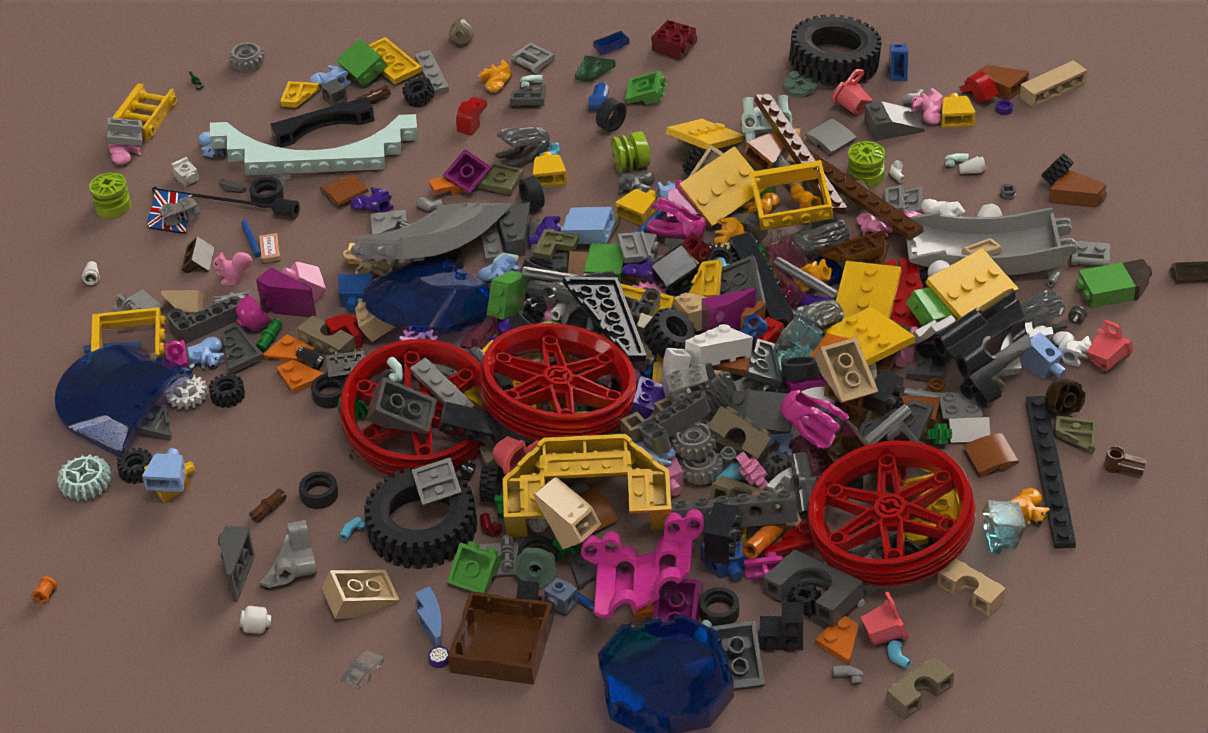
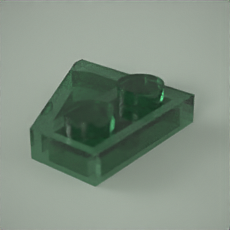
(593, 67)

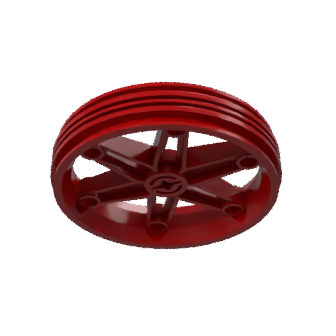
(407, 354)
(556, 382)
(892, 512)

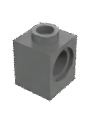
(334, 92)

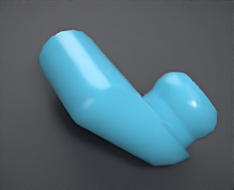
(554, 149)
(350, 526)
(895, 654)

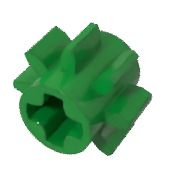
(939, 434)

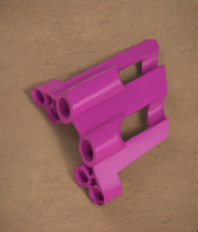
(642, 580)

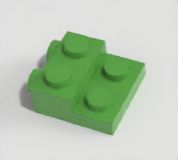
(646, 88)
(474, 567)

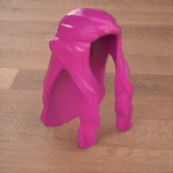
(687, 221)
(810, 421)

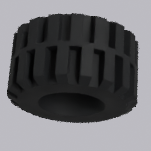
(668, 330)

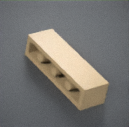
(1053, 84)

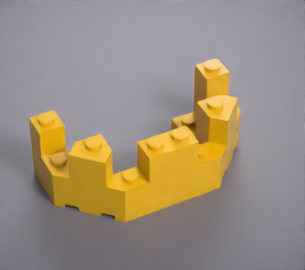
(586, 458)

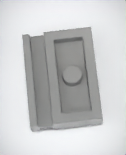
(633, 247)

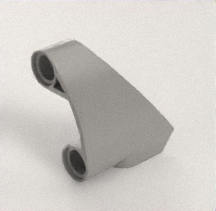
(294, 558)

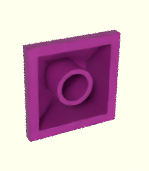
(467, 171)

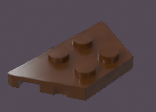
(856, 249)

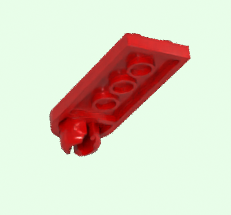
(908, 282)

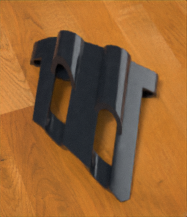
(967, 341)

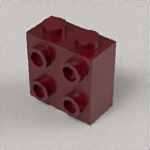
(674, 39)

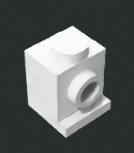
(185, 172)

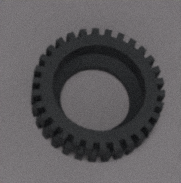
(831, 66)
(422, 545)

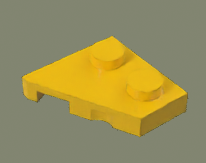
(297, 93)
(708, 279)

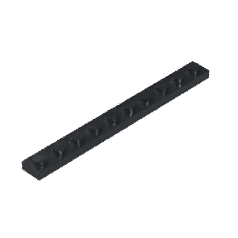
(1050, 473)

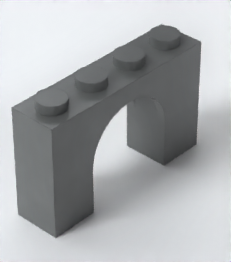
(797, 568)

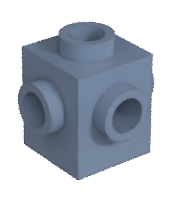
(562, 595)

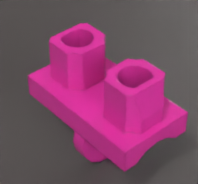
(177, 353)
(760, 567)

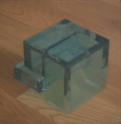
(799, 338)
(1003, 524)

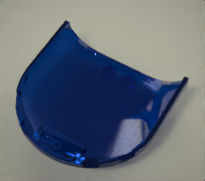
(428, 296)
(112, 391)

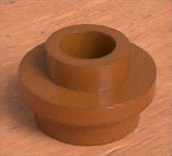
(936, 385)

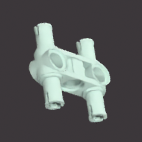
(760, 123)

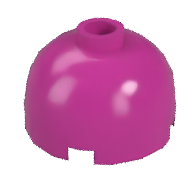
(251, 314)

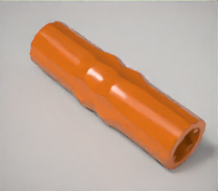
(762, 539)

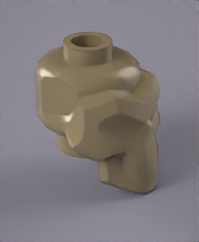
(461, 31)

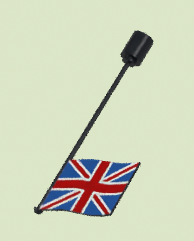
(156, 221)

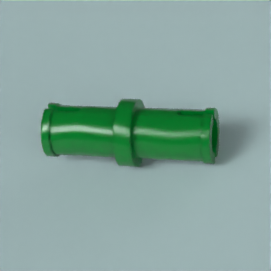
(269, 334)

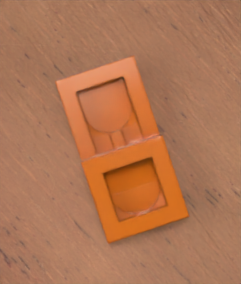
(443, 185)

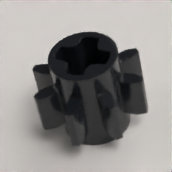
(535, 307)

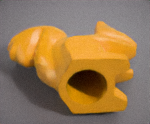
(495, 76)
(804, 198)
(767, 201)
(730, 228)
(819, 271)
(1028, 500)

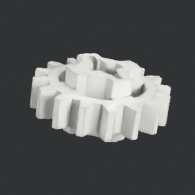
(186, 392)

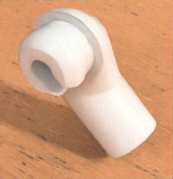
(895, 171)

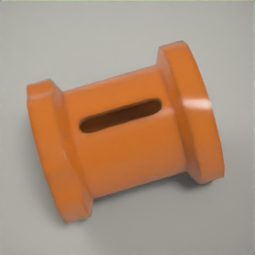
(44, 589)

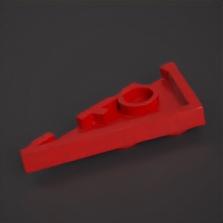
(797, 539)

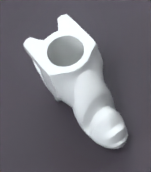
(944, 207)
(1072, 349)

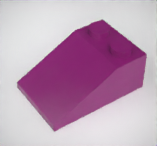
(284, 295)
(726, 309)
(679, 599)

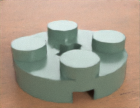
(807, 86)
(538, 557)

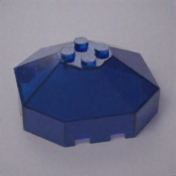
(665, 676)

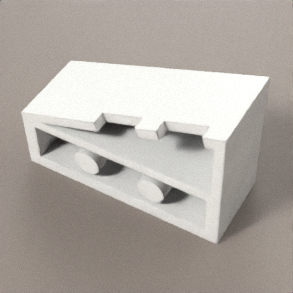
(718, 345)

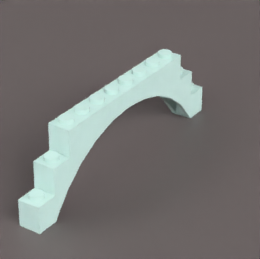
(359, 156)

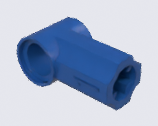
(599, 95)
(749, 328)

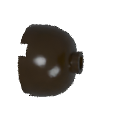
(1065, 397)

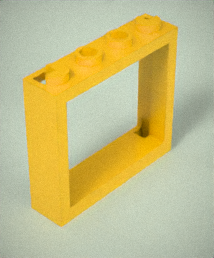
(787, 175)
(128, 319)

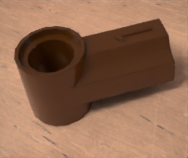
(1118, 460)

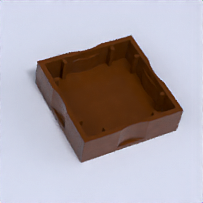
(501, 638)

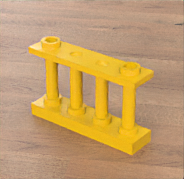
(135, 102)

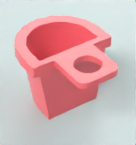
(851, 95)
(1109, 347)
(510, 452)
(884, 623)

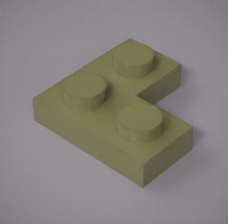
(553, 240)

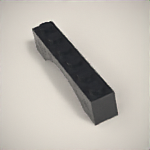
(291, 130)

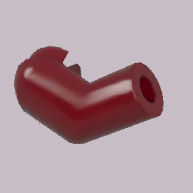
(488, 527)

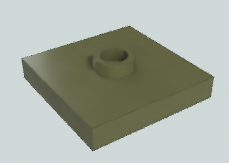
(501, 179)

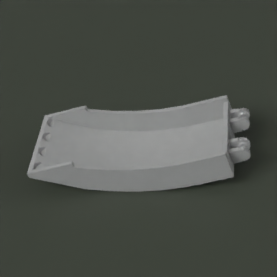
(432, 235)
(1027, 240)

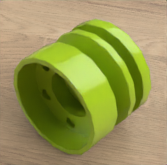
(630, 151)
(866, 163)
(110, 195)

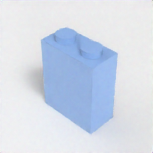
(590, 223)

